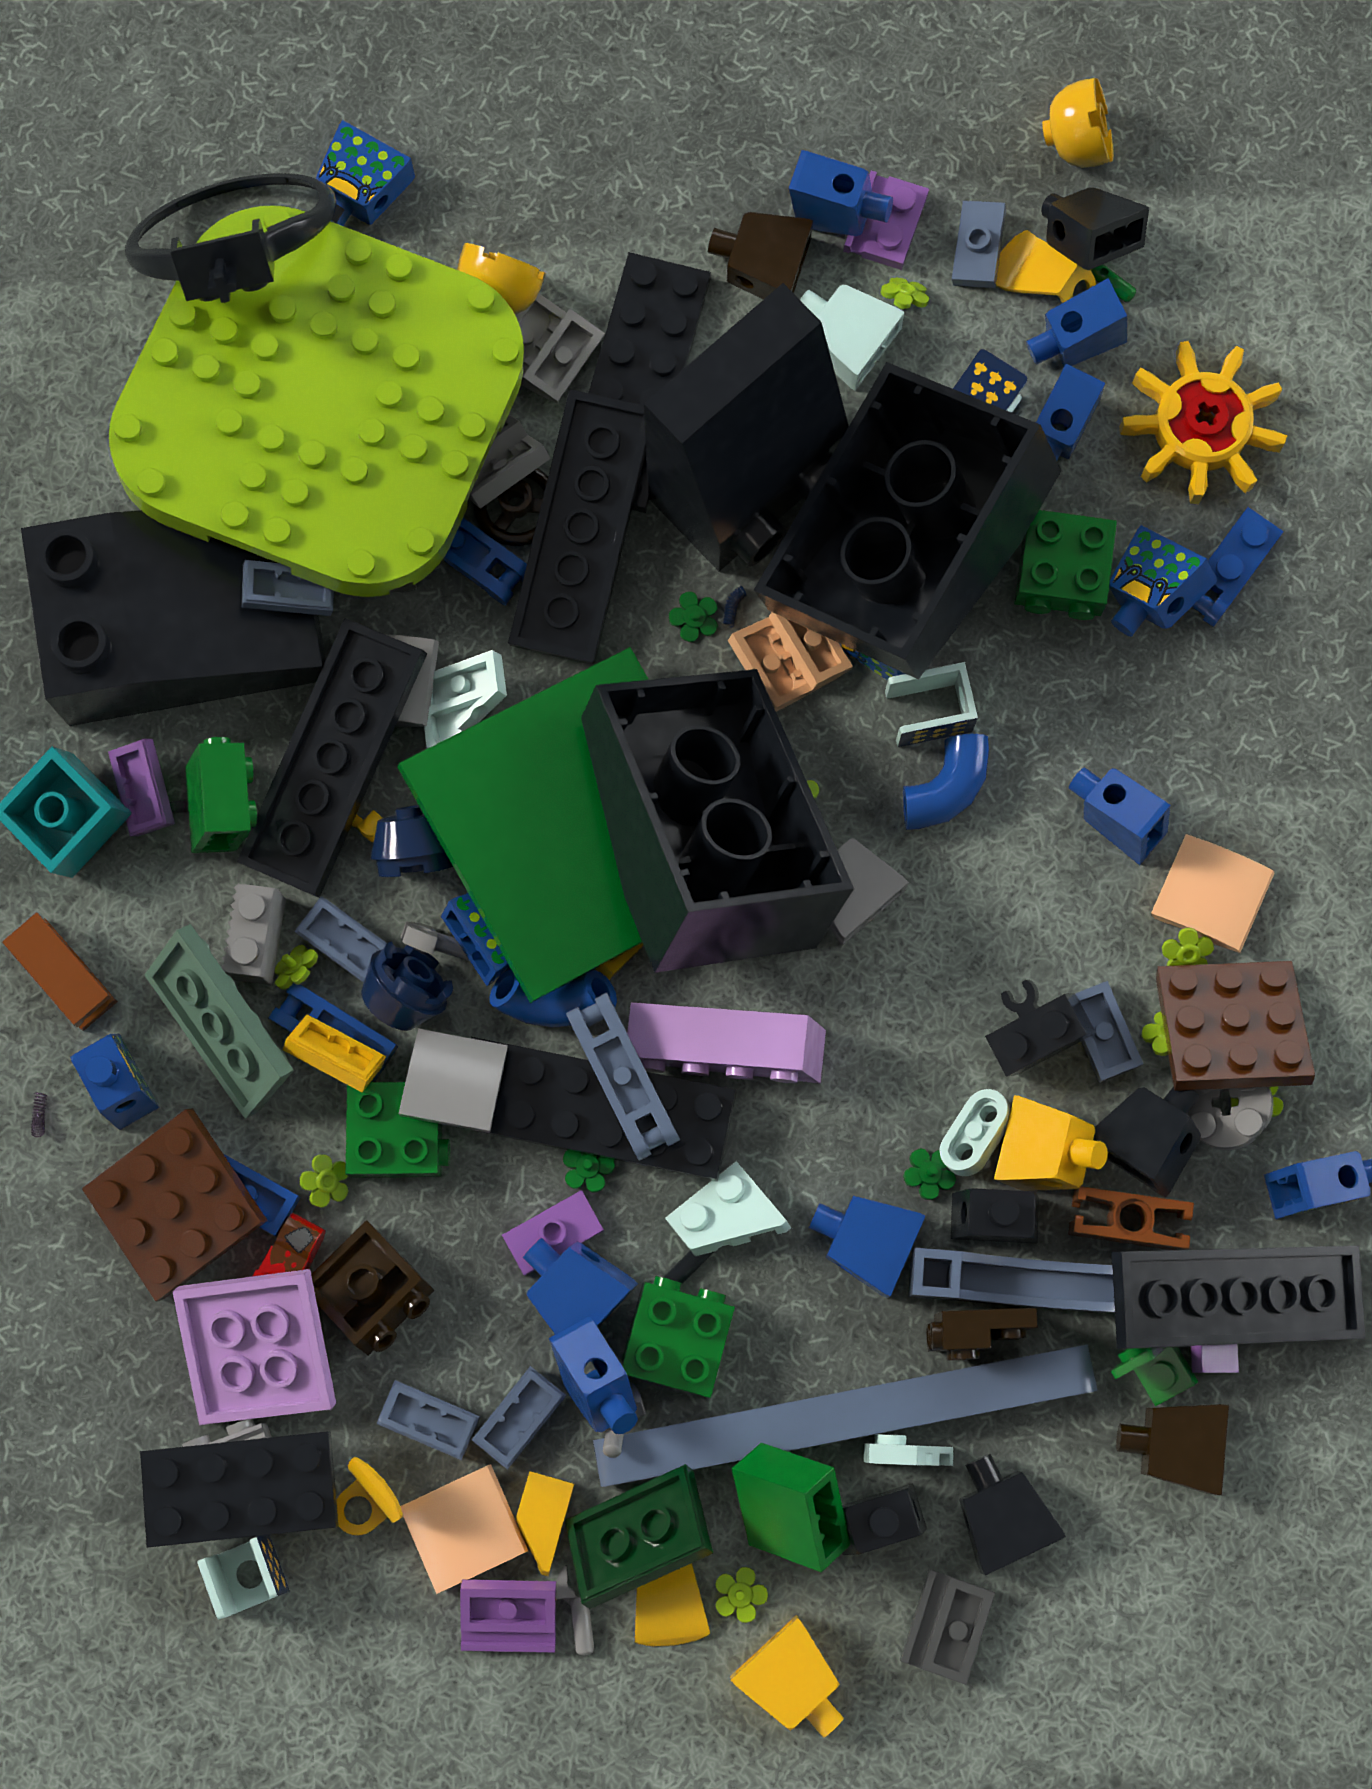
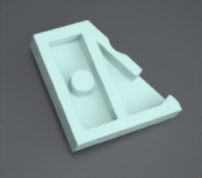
(464, 695)
(726, 1213)
(893, 1450)

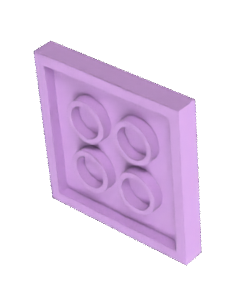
(254, 1347)

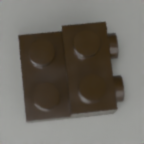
(369, 1289)
(968, 1331)

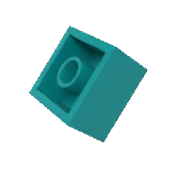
(62, 812)

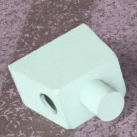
(855, 329)

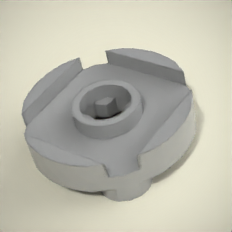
(1242, 1124)

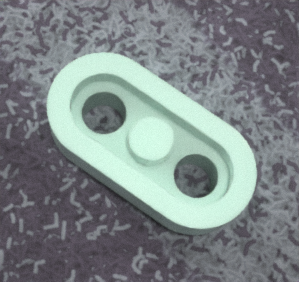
(973, 1133)

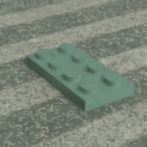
(218, 1021)

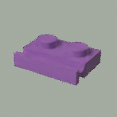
(890, 241)
(508, 1615)

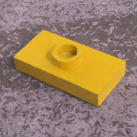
(334, 1053)

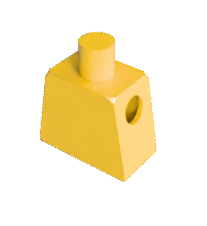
(1047, 1148)
(791, 1680)

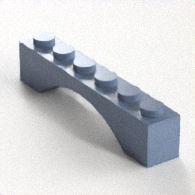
(1010, 1281)

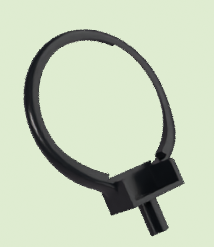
(235, 261)

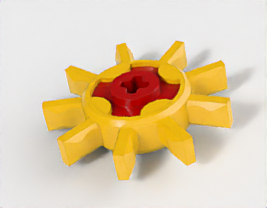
(1197, 444)

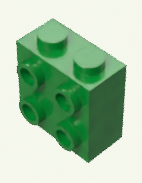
(1066, 564)
(219, 796)
(387, 1144)
(677, 1337)
(791, 1506)

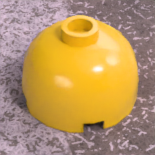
(1080, 125)
(510, 277)

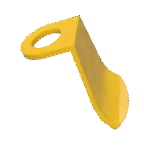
(1037, 268)
(376, 1491)
(670, 1610)

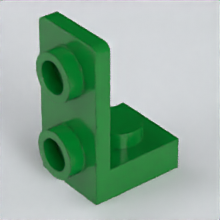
(1160, 1370)

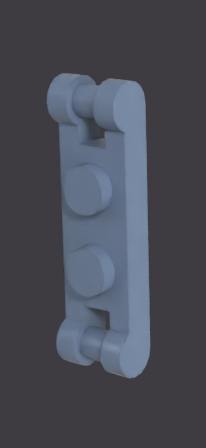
(622, 1076)

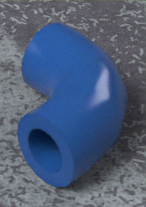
(953, 787)
(552, 1008)

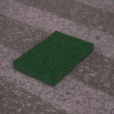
(638, 1536)

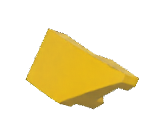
(543, 1515)

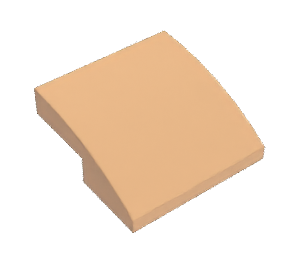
(789, 658)
(1213, 892)
(463, 1528)

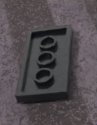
(238, 1489)

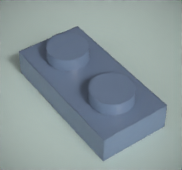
(1112, 1047)

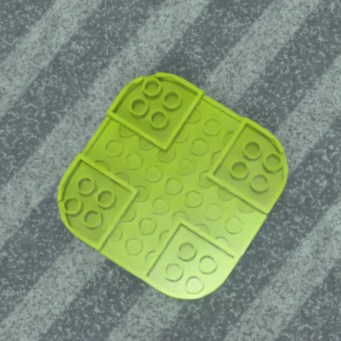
(323, 411)

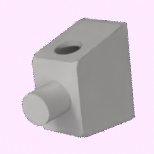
(874, 889)

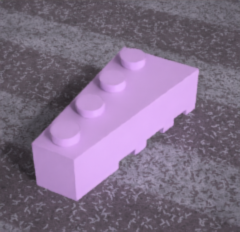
(727, 1041)

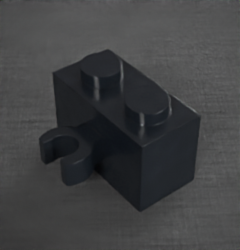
(1038, 1030)

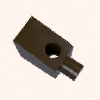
(764, 251)
(1180, 1445)

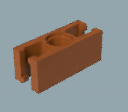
(59, 971)
(1144, 1205)

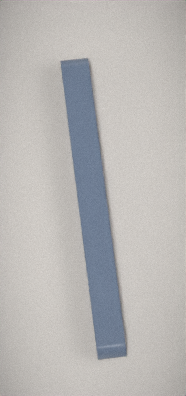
(850, 1414)

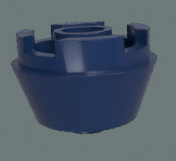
(407, 844)
(404, 987)

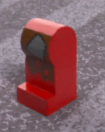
(293, 1247)

